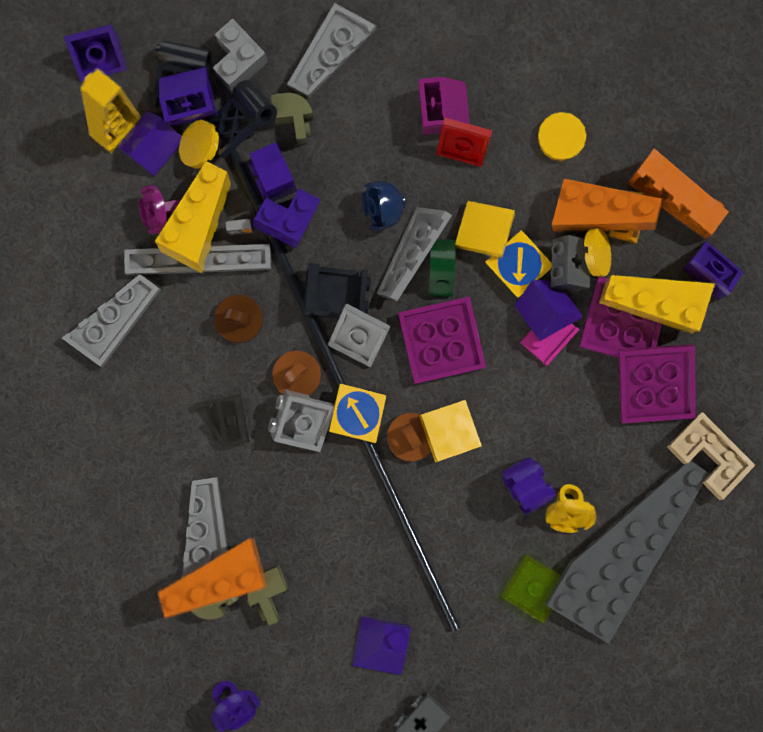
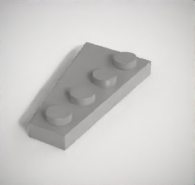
(331, 47)
(416, 243)
(109, 325)
(206, 526)

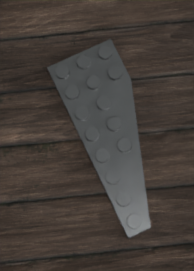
(612, 570)

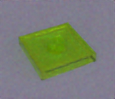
(531, 588)

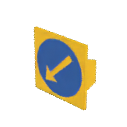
(519, 264)
(357, 413)

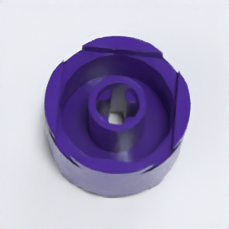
(527, 485)

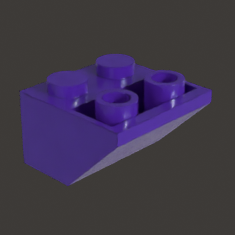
(186, 97)

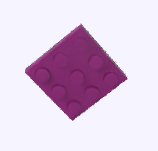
(613, 329)
(442, 340)
(657, 383)

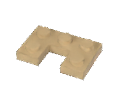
(731, 461)

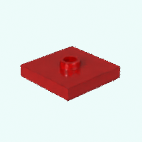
(463, 142)

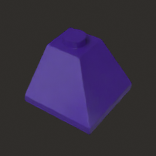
(381, 645)

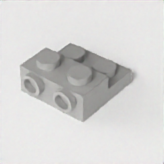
(301, 420)

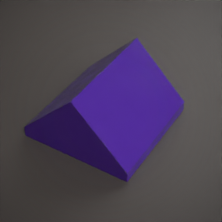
(96, 50)
(150, 142)
(713, 267)
(546, 309)

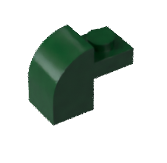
(442, 268)

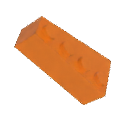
(679, 194)
(593, 206)
(223, 578)

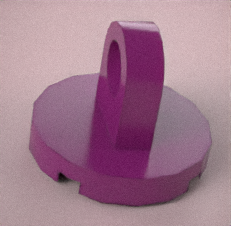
(154, 209)

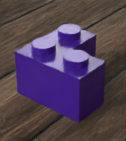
(273, 173)
(290, 223)

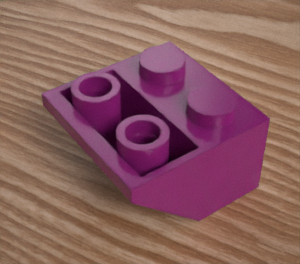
(439, 100)

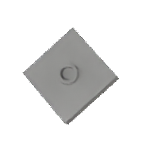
(358, 335)

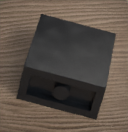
(331, 289)

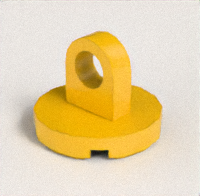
(570, 514)

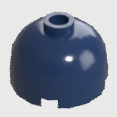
(384, 200)

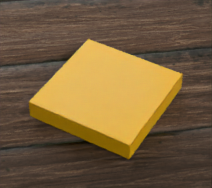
(485, 229)
(450, 431)

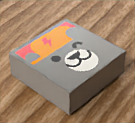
(239, 227)

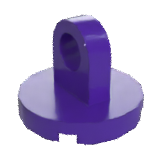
(234, 710)

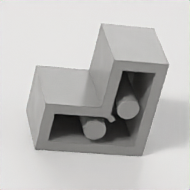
(243, 55)

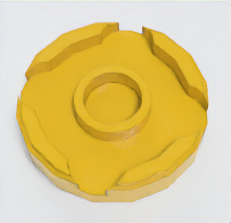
(561, 136)
(198, 144)
(599, 252)

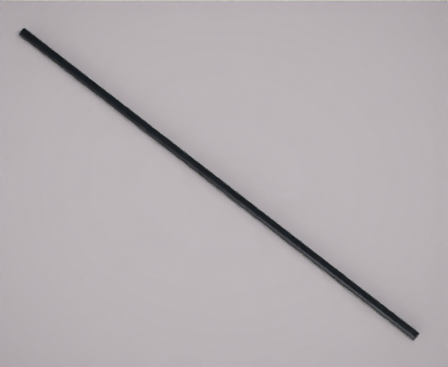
(338, 379)

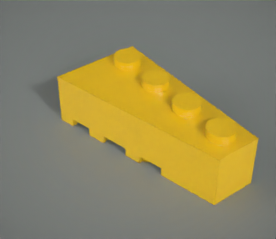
(107, 110)
(195, 219)
(659, 300)

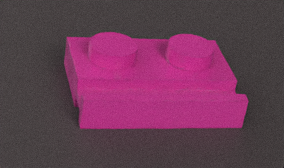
(549, 347)

